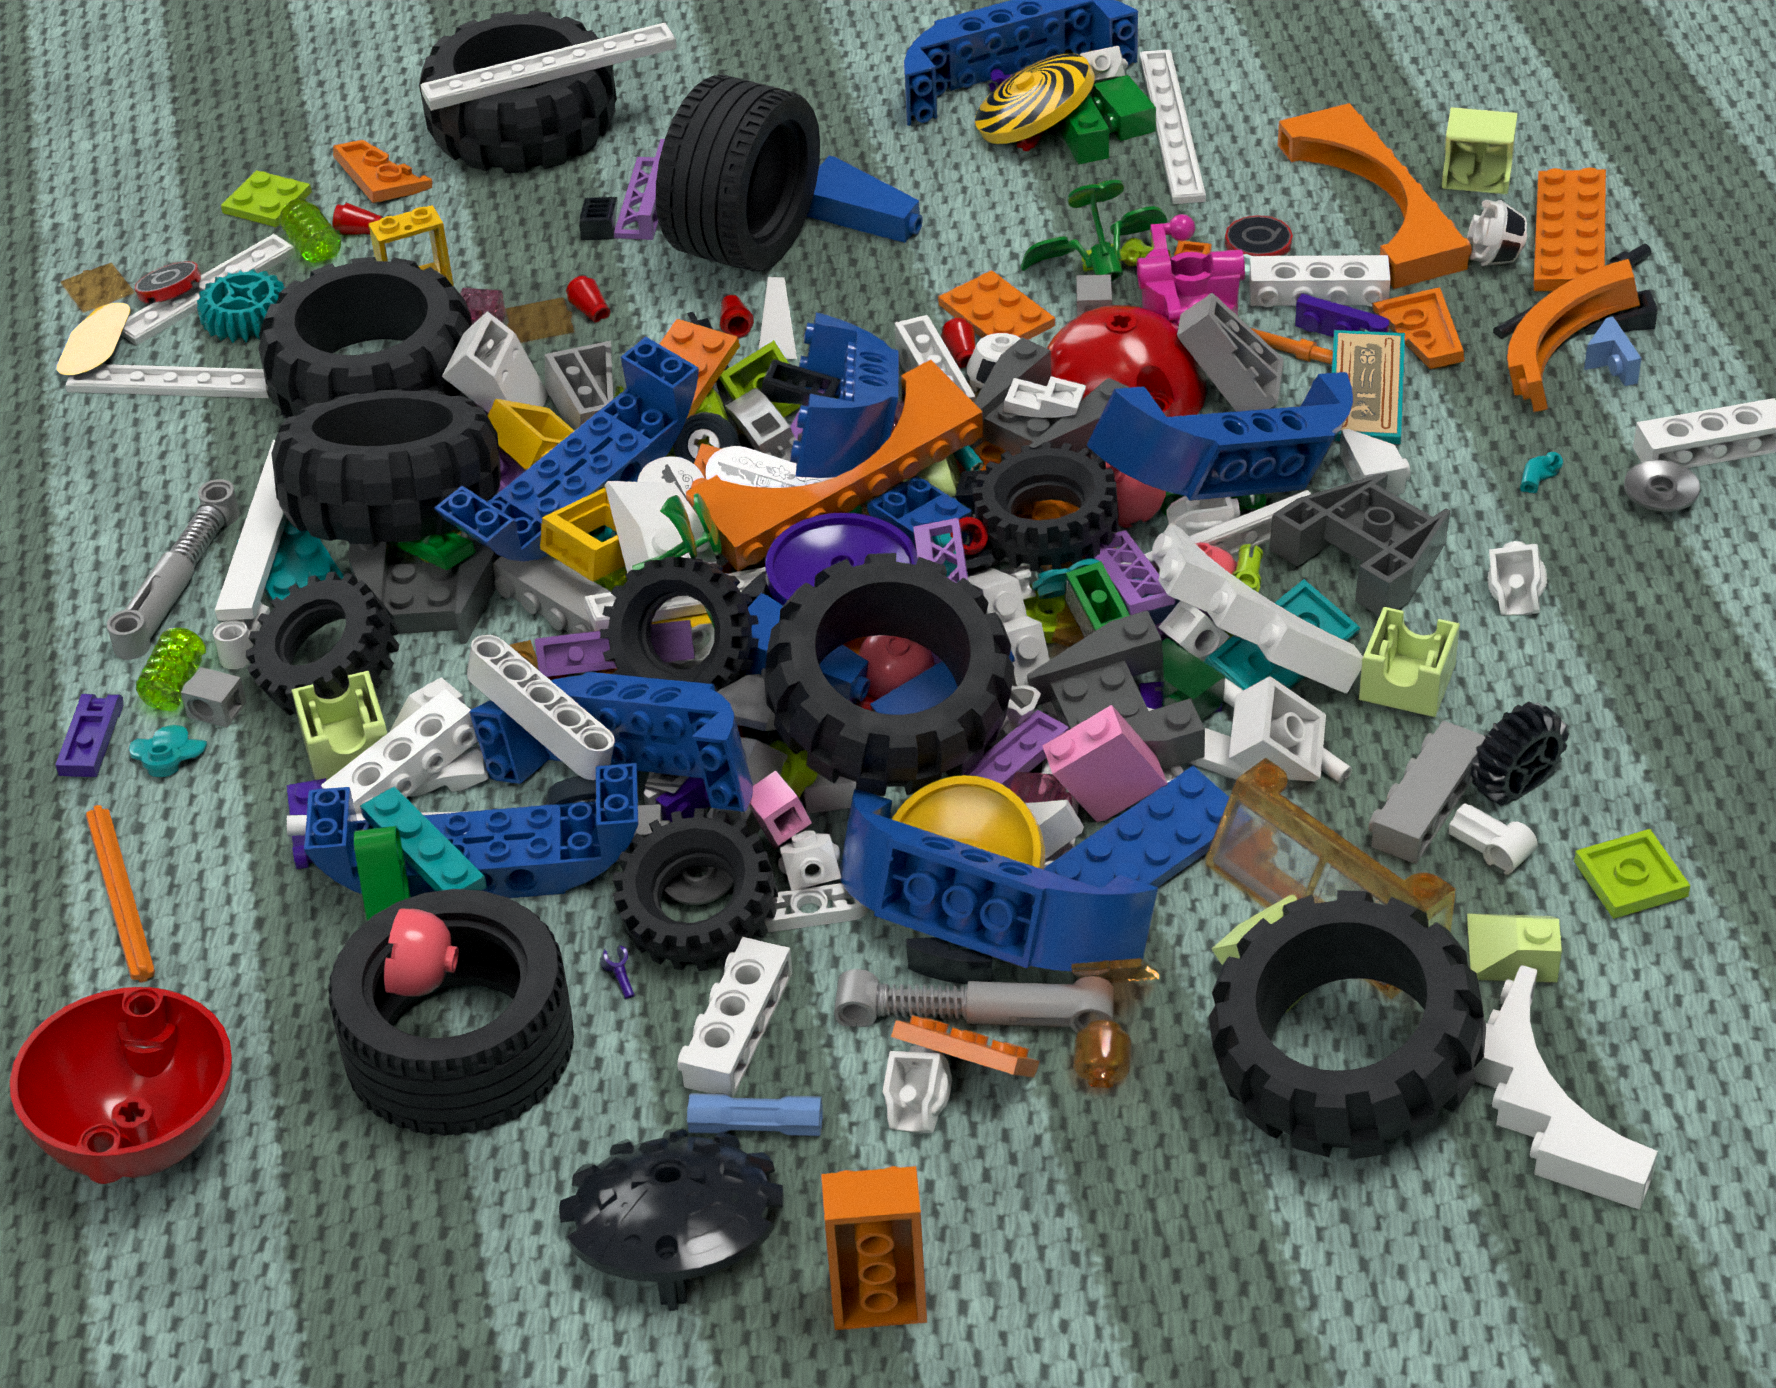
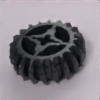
(1519, 753)

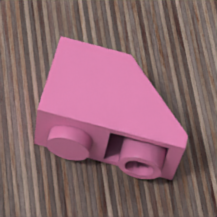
(778, 810)

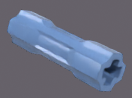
(787, 1115)

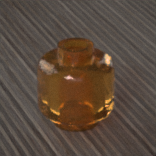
(1102, 1053)

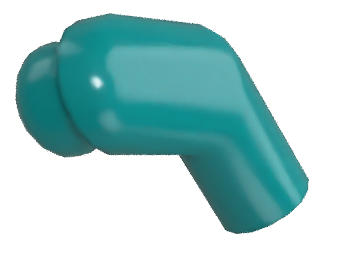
(969, 459)
(1539, 469)

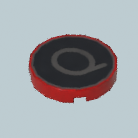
(1259, 236)
(168, 281)

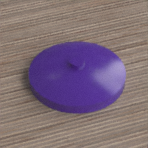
(825, 541)

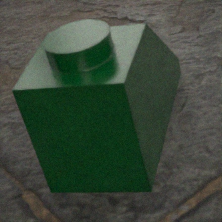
(1189, 678)

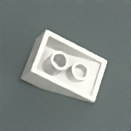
(641, 525)

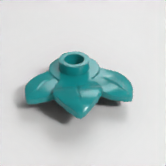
(1052, 582)
(167, 745)

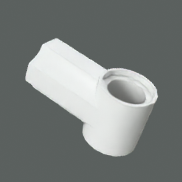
(233, 641)
(1500, 843)

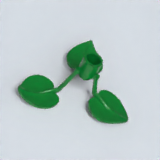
(1103, 257)
(676, 512)

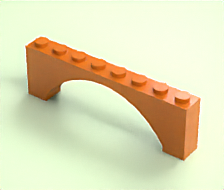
(1340, 137)
(932, 425)

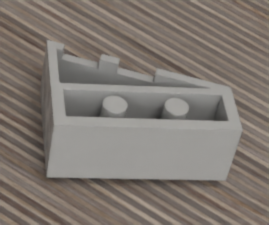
(1231, 355)
(580, 381)

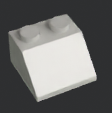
(1278, 727)

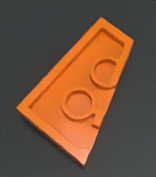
(376, 174)
(1426, 326)

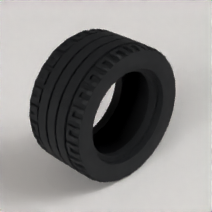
(737, 172)
(465, 1078)

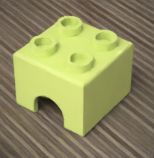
(1479, 150)
(1406, 667)
(339, 727)

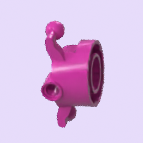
(1185, 279)

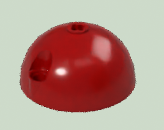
(1133, 349)
(117, 1105)

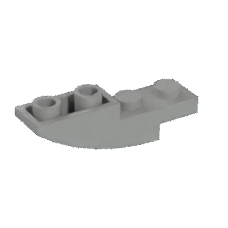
(762, 424)

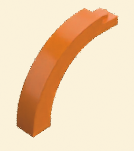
(1560, 316)

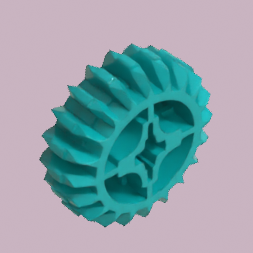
(238, 304)

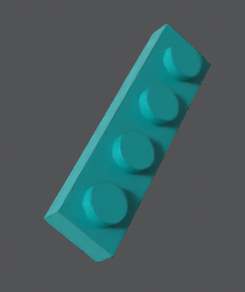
(423, 843)

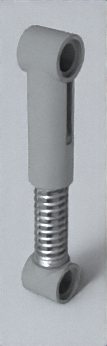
(134, 626)
(1075, 1005)

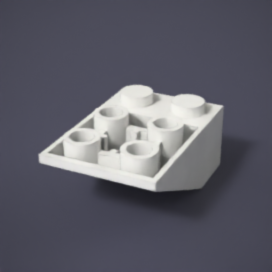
(494, 365)

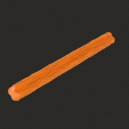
(120, 894)

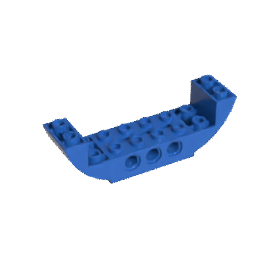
(1009, 38)
(857, 424)
(607, 447)
(1222, 451)
(654, 723)
(514, 848)
(986, 897)

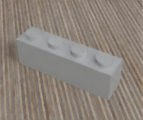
(548, 589)
(1426, 793)

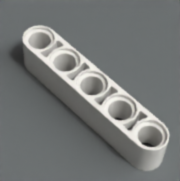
(539, 706)

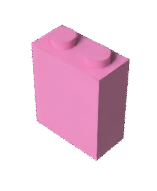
(1104, 764)

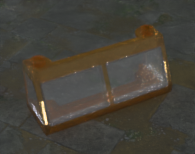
(1280, 851)

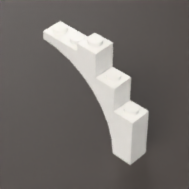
(1238, 609)
(1567, 1140)

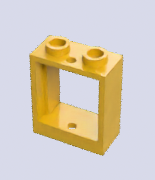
(410, 224)
(527, 430)
(567, 539)

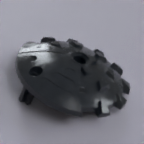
(671, 1209)

